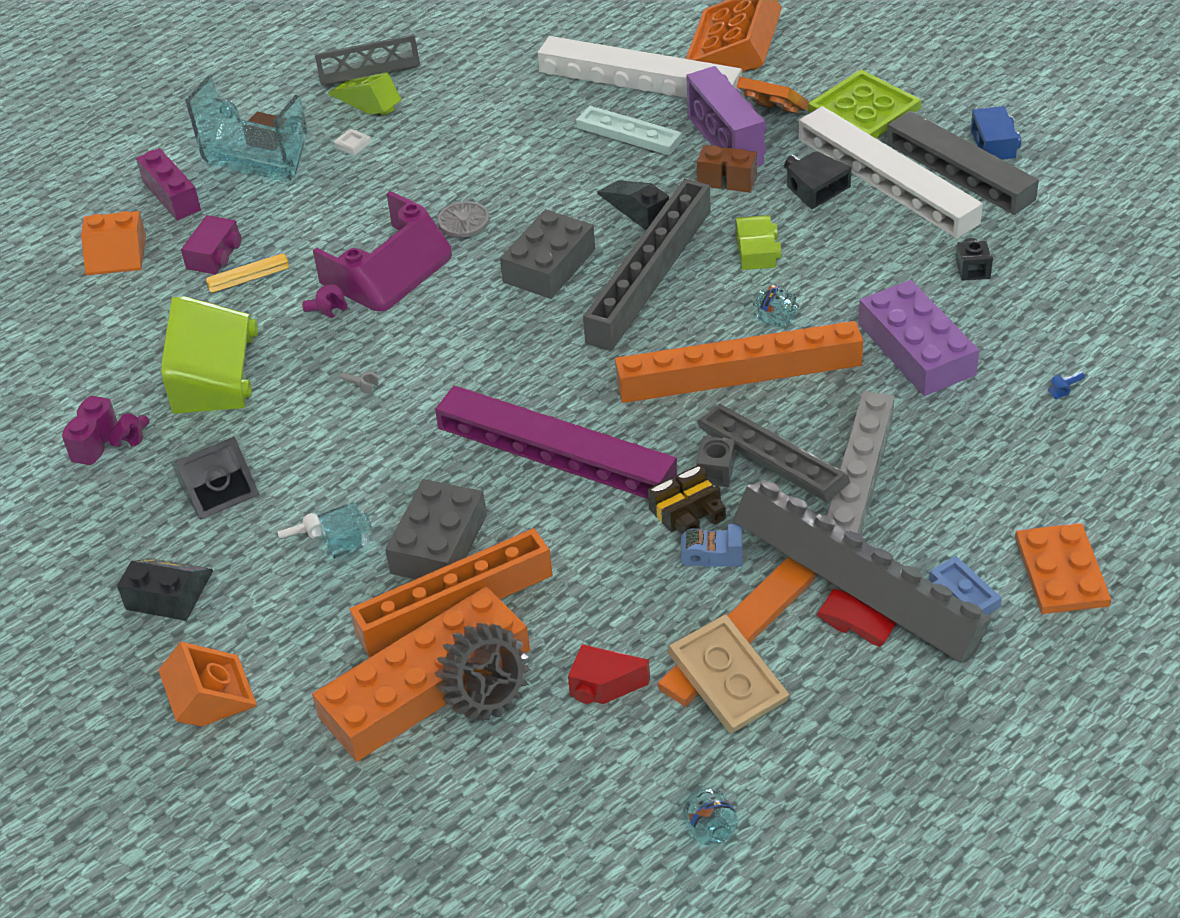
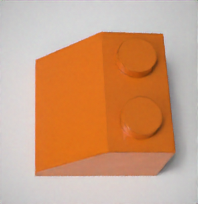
(113, 242)
(205, 684)

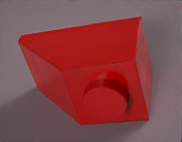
(606, 675)

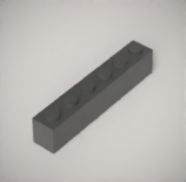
(963, 162)

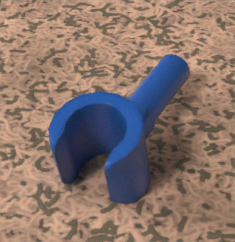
(1062, 386)

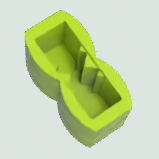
(757, 242)

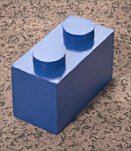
(995, 132)

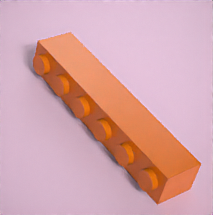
(501, 568)

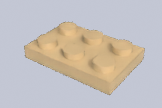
(728, 674)

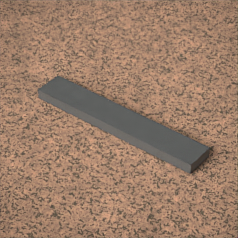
(775, 453)

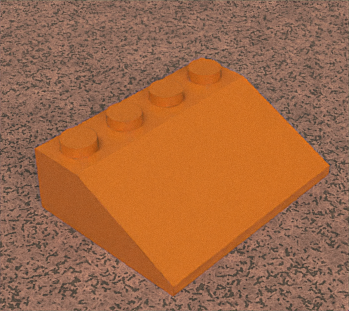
(735, 33)

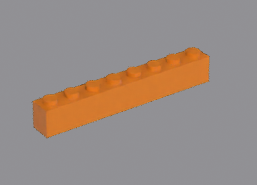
(739, 361)

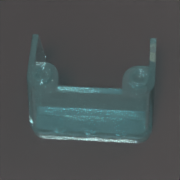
(243, 144)

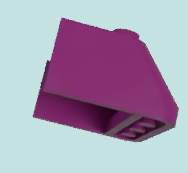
(393, 268)

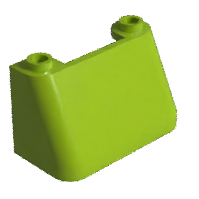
(206, 356)

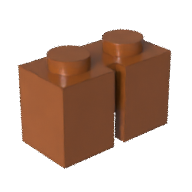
(736, 164)

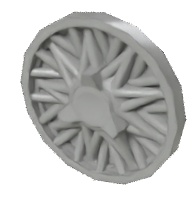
(463, 219)

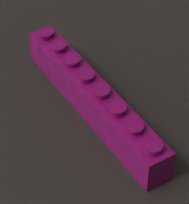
(554, 442)

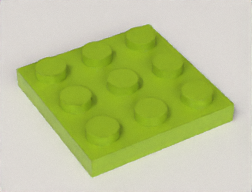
(866, 102)

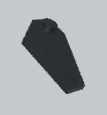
(636, 200)

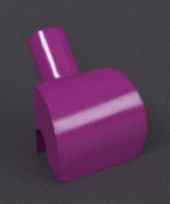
(326, 299)
(128, 429)

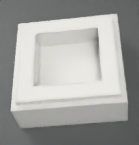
(352, 142)

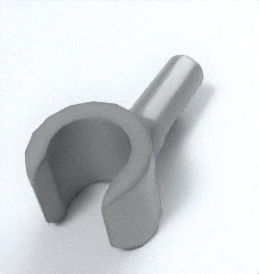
(363, 381)

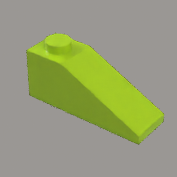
(369, 94)

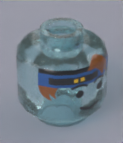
(776, 306)
(708, 815)

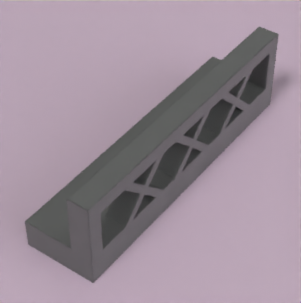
(367, 66)

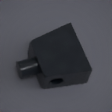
(817, 177)

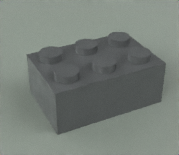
(548, 253)
(435, 529)

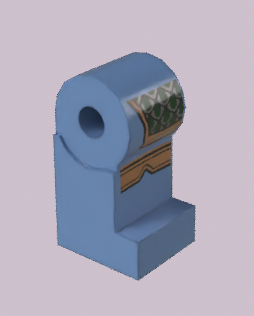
(712, 547)

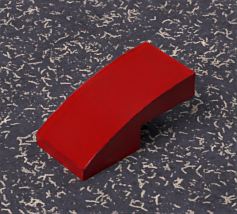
(847, 612)

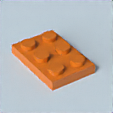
(769, 94)
(1062, 568)

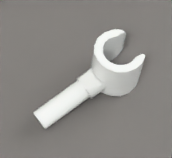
(309, 524)

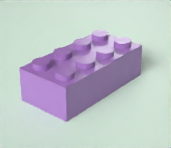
(723, 113)
(918, 337)

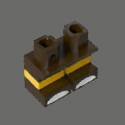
(686, 500)

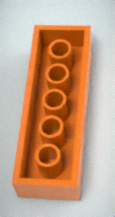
(400, 682)

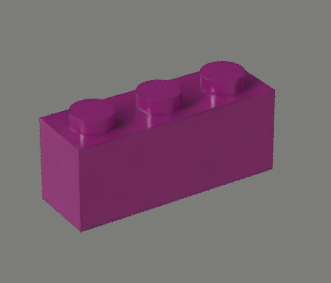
(168, 184)

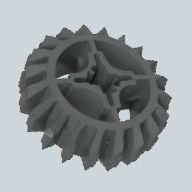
(479, 699)

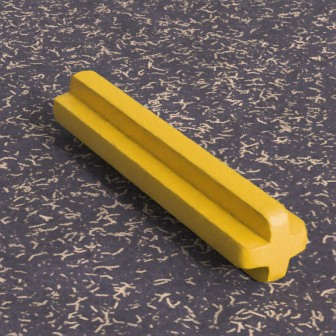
(247, 273)

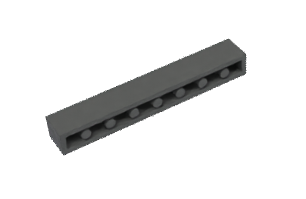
(646, 265)
(862, 570)

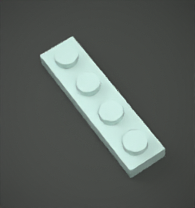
(629, 130)

